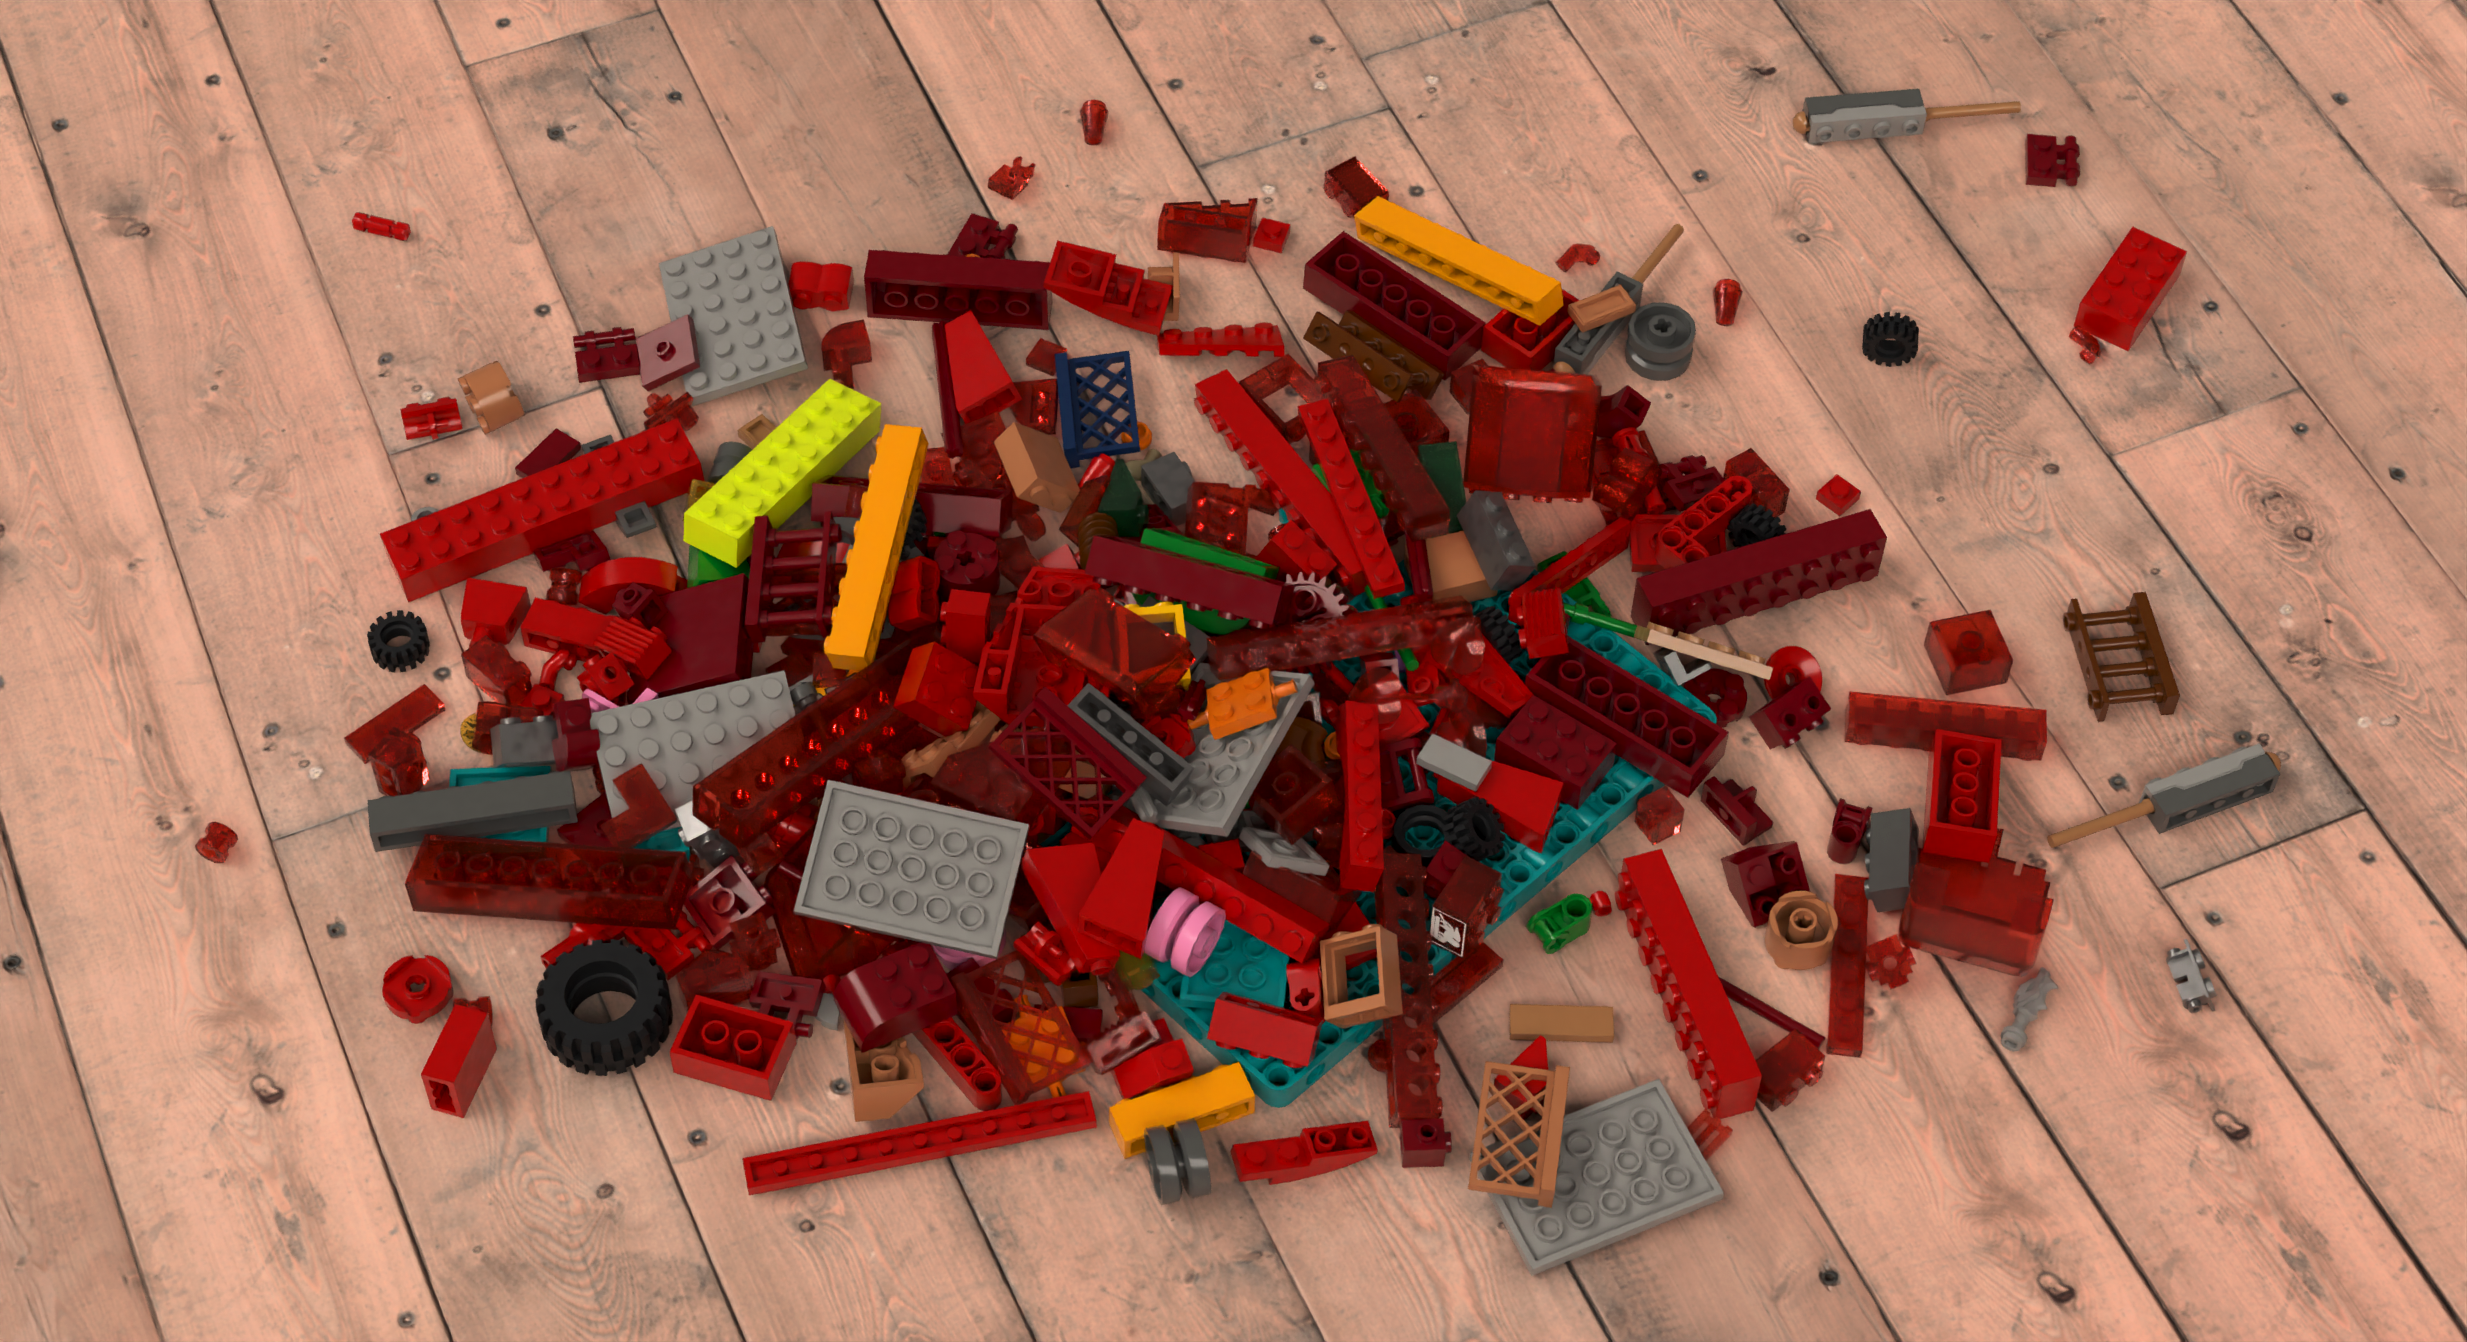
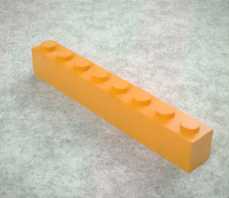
(1459, 260)
(876, 547)

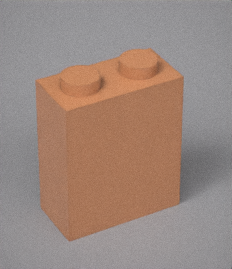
(1037, 467)
(1454, 568)

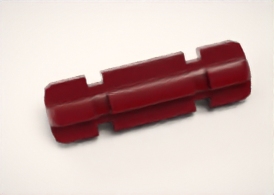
(1192, 700)

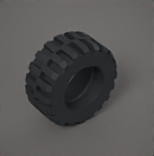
(597, 970)

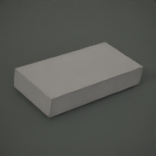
(1454, 762)

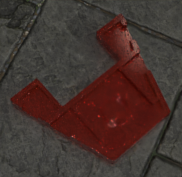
(1220, 513)

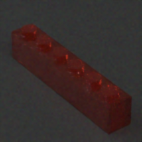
(1913, 722)

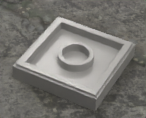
(1278, 852)

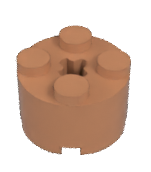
(491, 397)
(1800, 931)

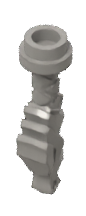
(2027, 1003)

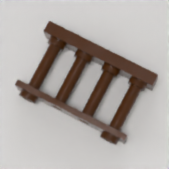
(1382, 358)
(2145, 639)

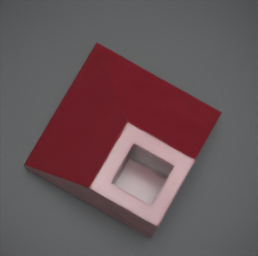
(1762, 876)

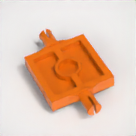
(1242, 703)
(1041, 1049)

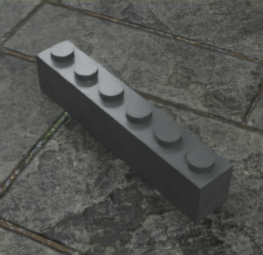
(473, 810)

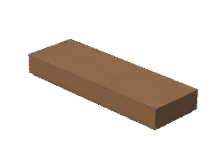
(1561, 1023)

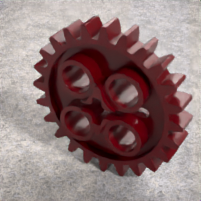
(1324, 596)

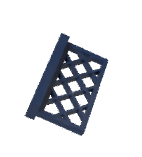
(1071, 403)

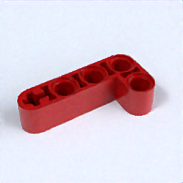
(1685, 536)

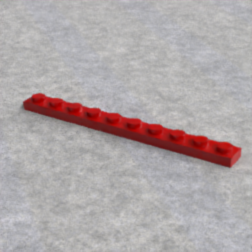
(919, 1143)

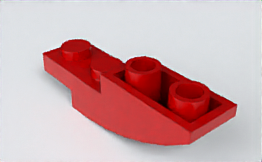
(1304, 1156)

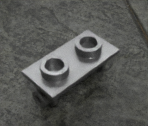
(2196, 990)

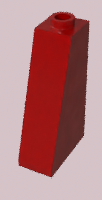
(976, 371)
(1520, 797)
(1062, 883)
(1124, 894)

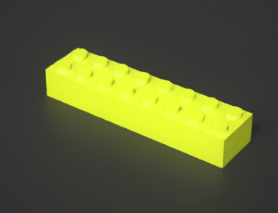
(781, 470)

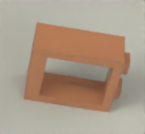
(1334, 978)

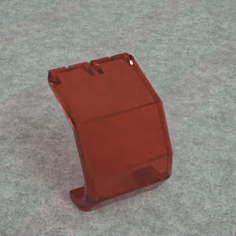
(1977, 912)

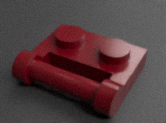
(1392, 785)

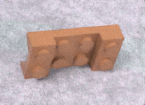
(933, 756)

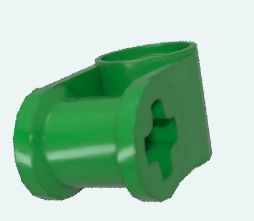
(1557, 927)

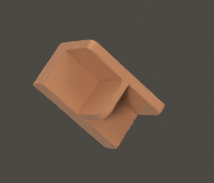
(1169, 276)

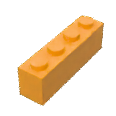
(1207, 1098)

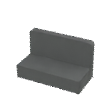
(1672, 666)

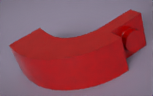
(604, 580)

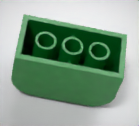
(1205, 621)

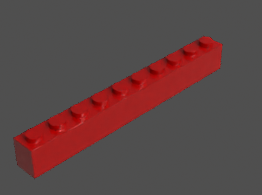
(1279, 471)

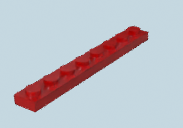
(1351, 499)

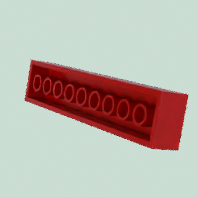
(540, 509)

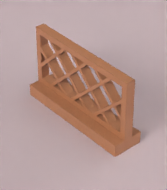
(1548, 1142)

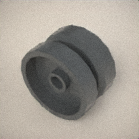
(1660, 341)
(1177, 1161)

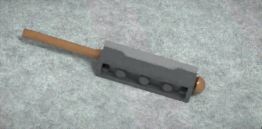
(1879, 115)
(1581, 351)
(2192, 793)

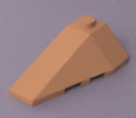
(882, 1078)

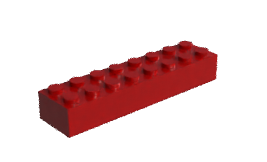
(1688, 985)

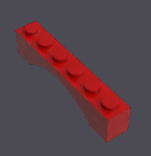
(1362, 830)

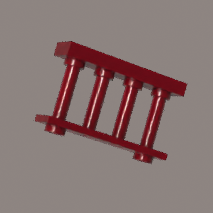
(764, 564)

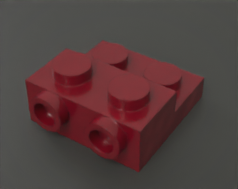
(725, 897)

